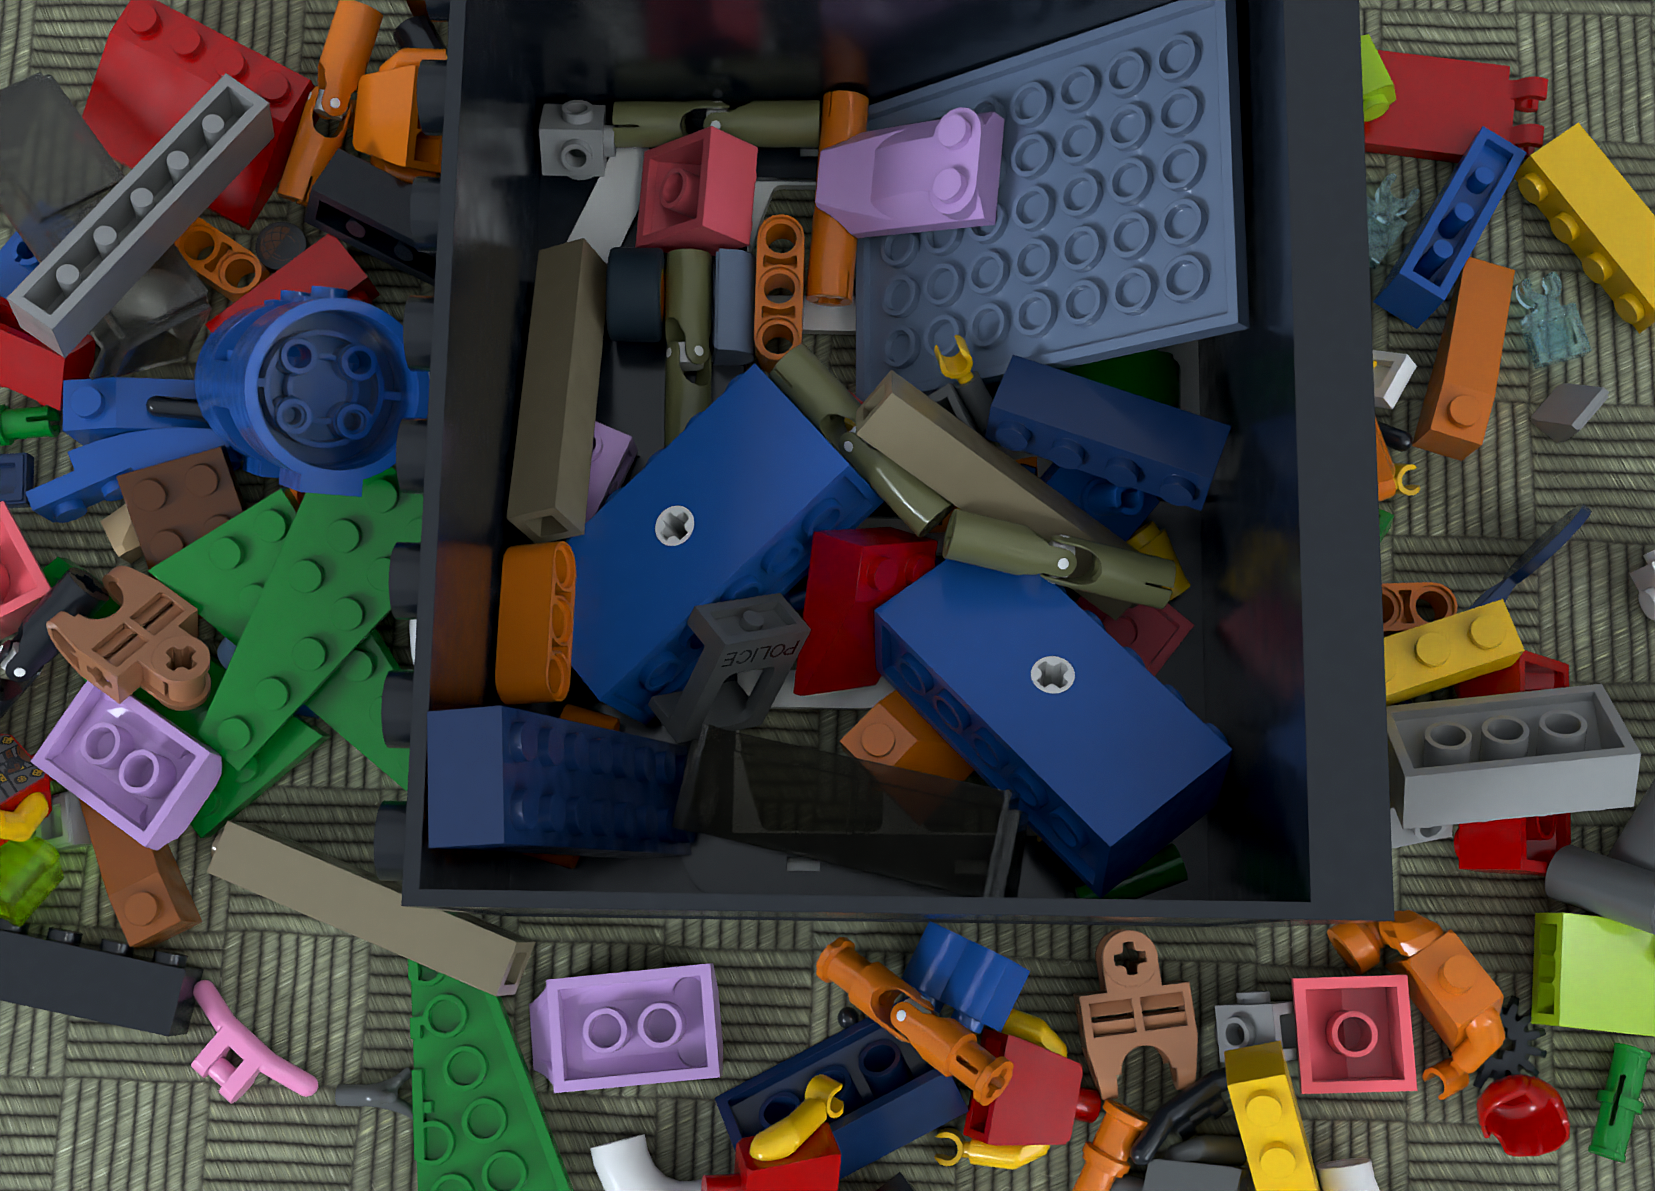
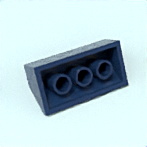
(1106, 432)
(885, 1094)

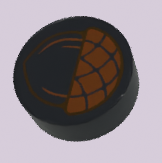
(280, 244)

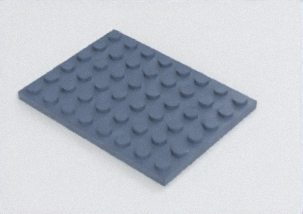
(1109, 211)

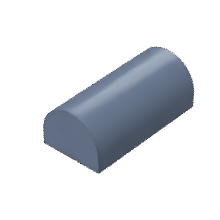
(733, 307)

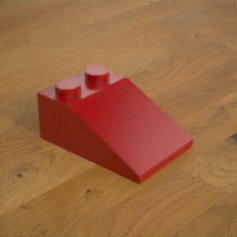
(846, 582)

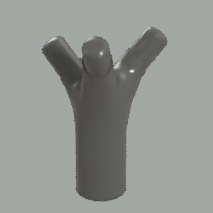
(378, 1095)

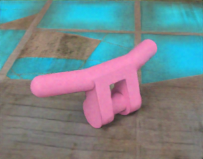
(255, 1054)

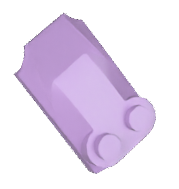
(915, 176)
(130, 765)
(628, 1028)

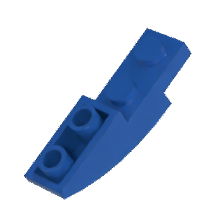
(104, 459)

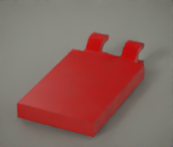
(1447, 103)

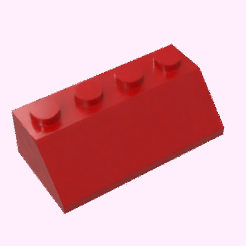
(1523, 843)

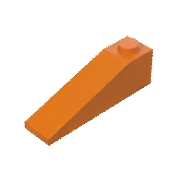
(1466, 362)

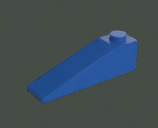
(1450, 229)
(118, 406)

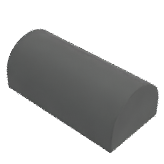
(1603, 886)

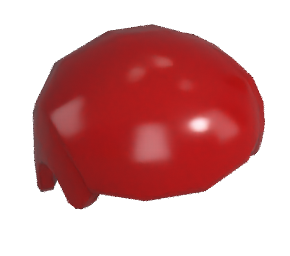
(1523, 1115)

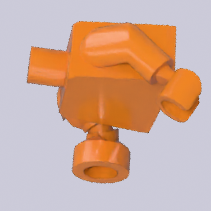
(1442, 983)

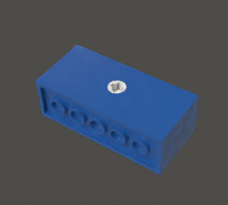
(703, 524)
(1054, 713)

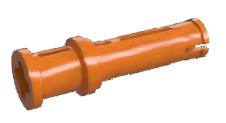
(1110, 1148)

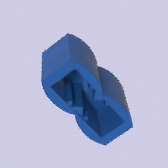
(965, 977)

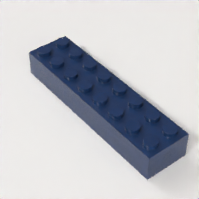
(550, 786)

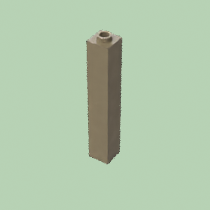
(559, 394)
(976, 473)
(369, 908)

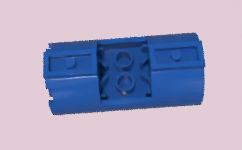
(310, 389)

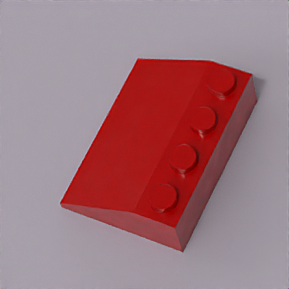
(160, 68)

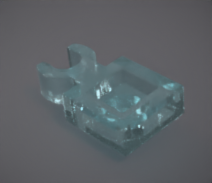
(1383, 219)
(1551, 330)

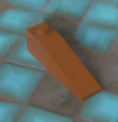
(140, 884)

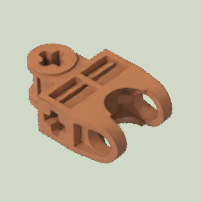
(139, 644)
(1110, 1039)

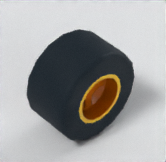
(635, 294)

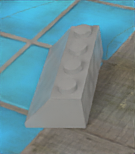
(1509, 757)

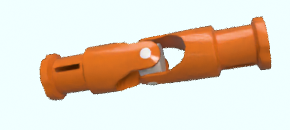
(937, 1039)

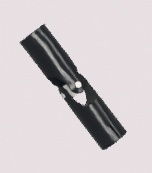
(32, 646)

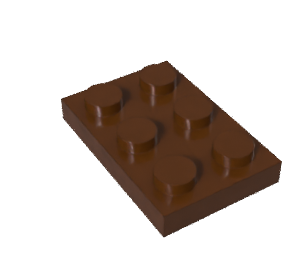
(180, 501)

